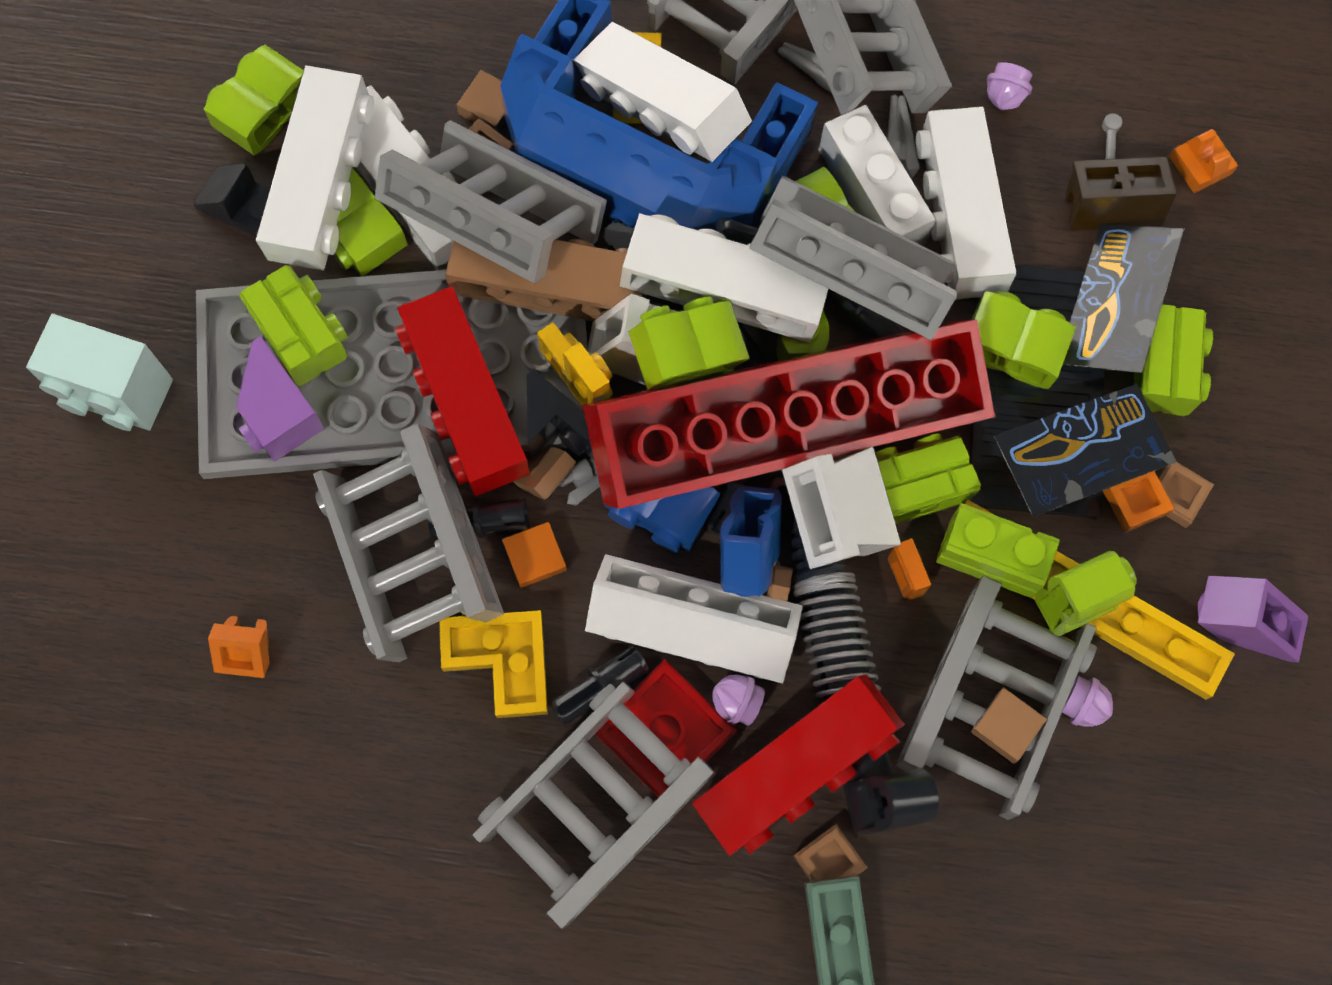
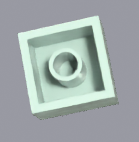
(99, 373)

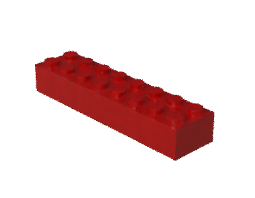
(786, 413)

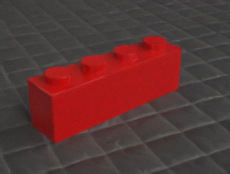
(463, 391)
(798, 764)

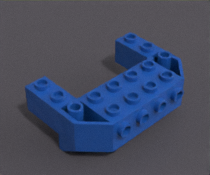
(626, 164)

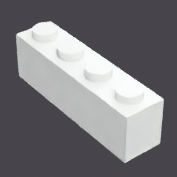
(662, 91)
(388, 134)
(315, 168)
(966, 201)
(695, 264)
(692, 618)

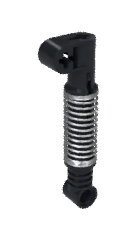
(876, 795)

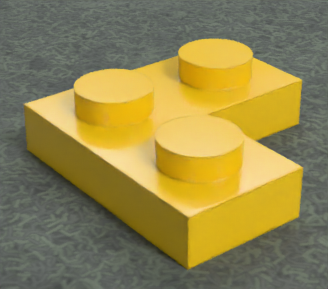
(582, 373)
(508, 645)

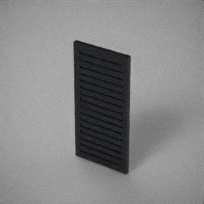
(1021, 403)

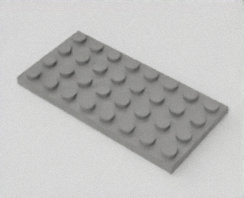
(370, 392)

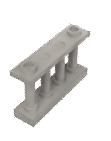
(899, 34)
(739, 48)
(479, 223)
(855, 257)
(455, 548)
(947, 702)
(607, 853)

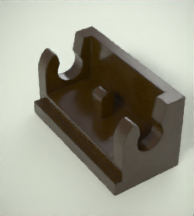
(1120, 192)

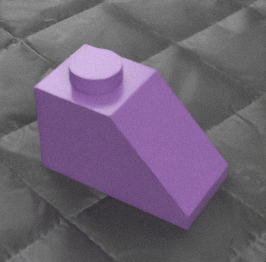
(273, 405)
(1253, 616)

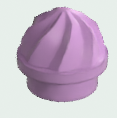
(1008, 85)
(738, 699)
(1088, 703)

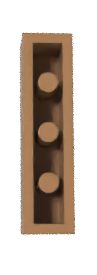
(577, 283)

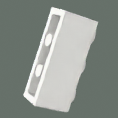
(874, 175)

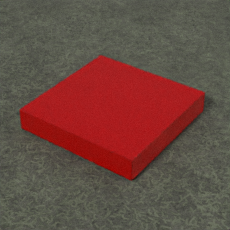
(676, 717)

